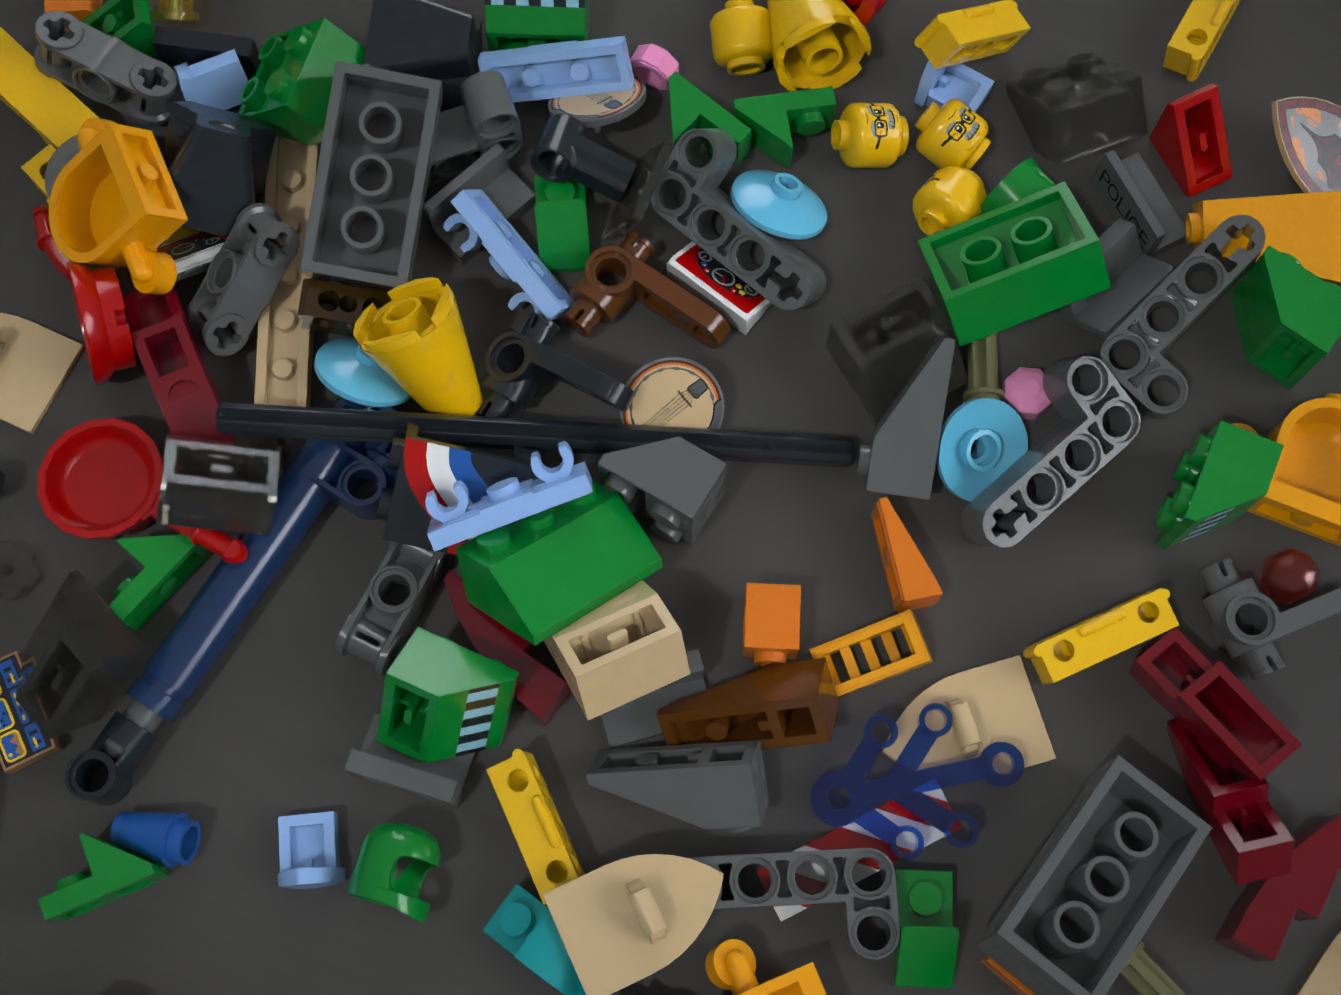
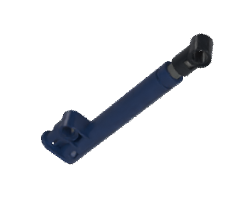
(316, 475)

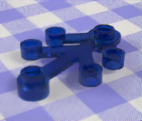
(906, 783)

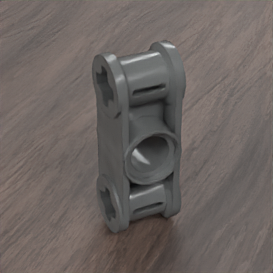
(104, 68)
(242, 279)
(389, 624)

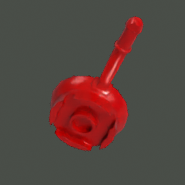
(97, 305)
(107, 483)

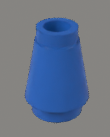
(159, 836)

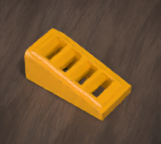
(884, 628)

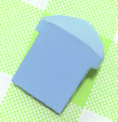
(213, 80)
(953, 82)
(309, 851)

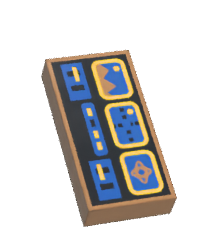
(20, 738)

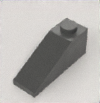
(908, 434)
(696, 783)

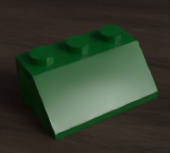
(1015, 263)
(557, 564)

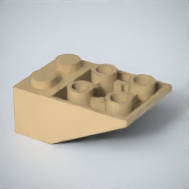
(620, 651)

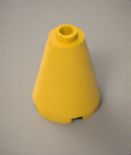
(816, 43)
(423, 346)

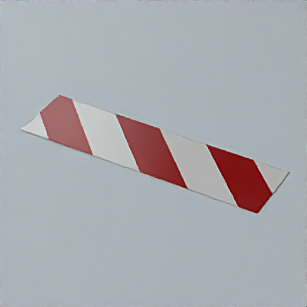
(811, 877)

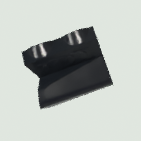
(425, 42)
(216, 163)

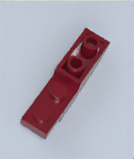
(174, 364)

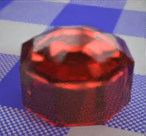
(1289, 576)

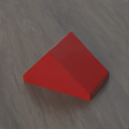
(1194, 141)

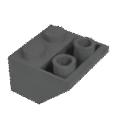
(667, 485)

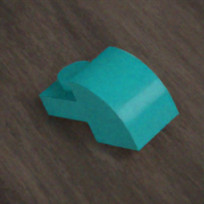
(531, 935)

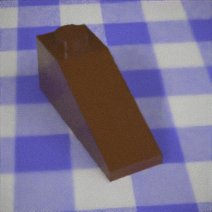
(775, 704)

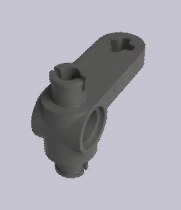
(1234, 596)

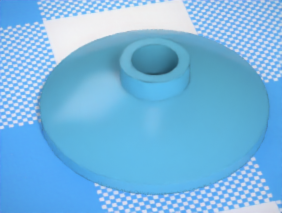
(778, 204)
(355, 376)
(998, 440)

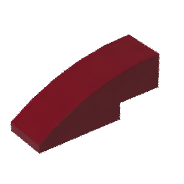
(537, 687)
(1214, 706)
(1237, 808)
(1267, 906)

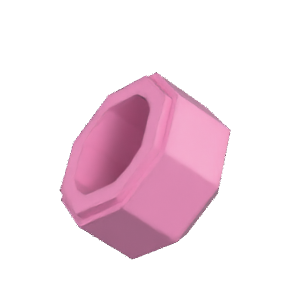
(654, 66)
(1026, 393)

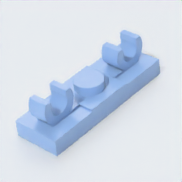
(562, 68)
(509, 254)
(507, 500)

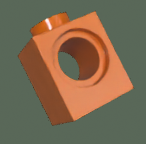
(771, 623)

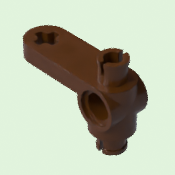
(642, 283)

